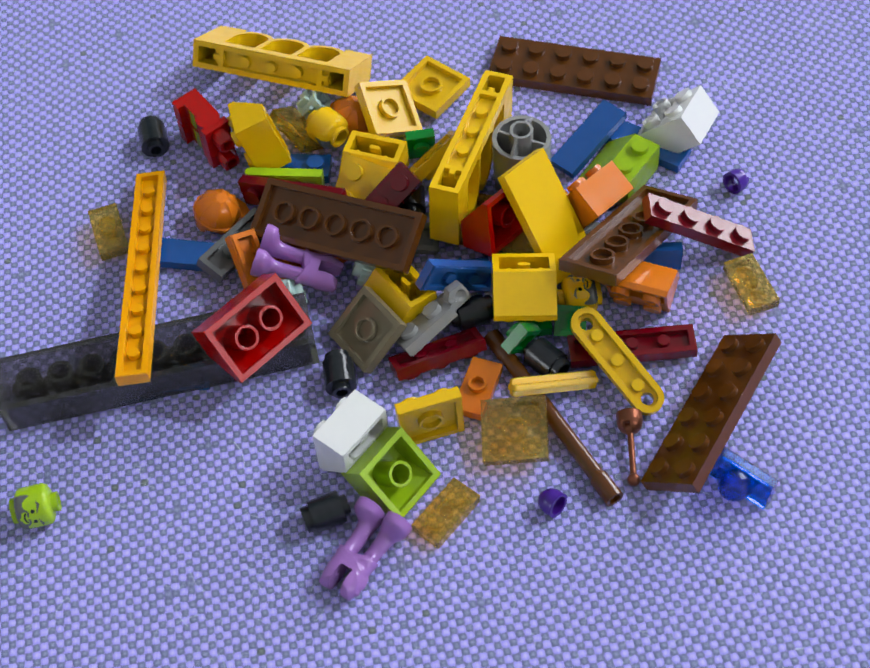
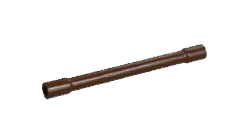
(598, 477)

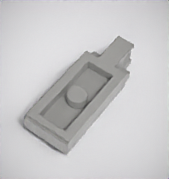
(433, 318)

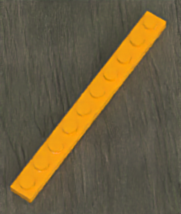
(141, 280)

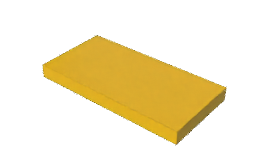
(542, 207)

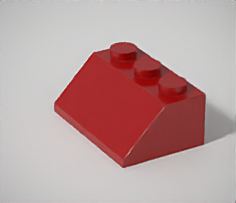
(490, 225)
(252, 327)

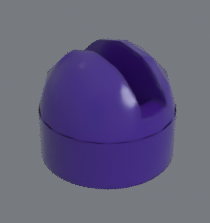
(730, 184)
(552, 502)

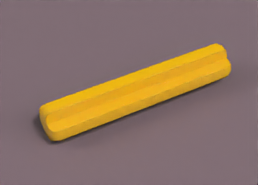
(552, 383)

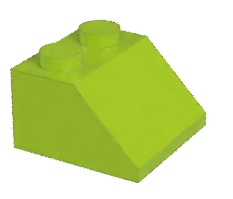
(633, 156)
(392, 472)

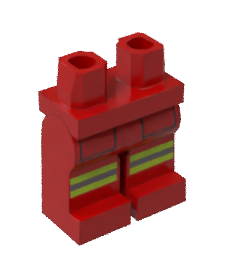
(203, 124)

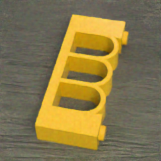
(281, 60)
(468, 157)

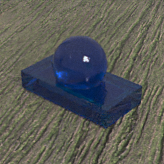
(742, 480)

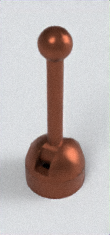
(630, 422)

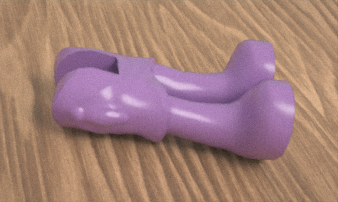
(316, 269)
(370, 518)

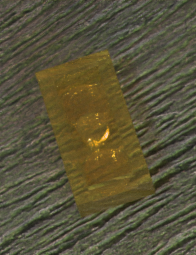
(293, 126)
(108, 231)
(751, 284)
(446, 513)

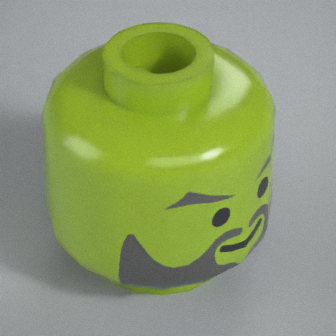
(34, 506)

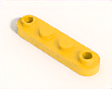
(616, 360)

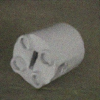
(515, 140)

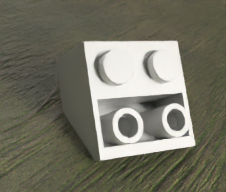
(680, 121)
(348, 432)

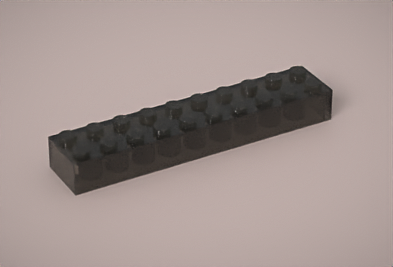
(81, 374)

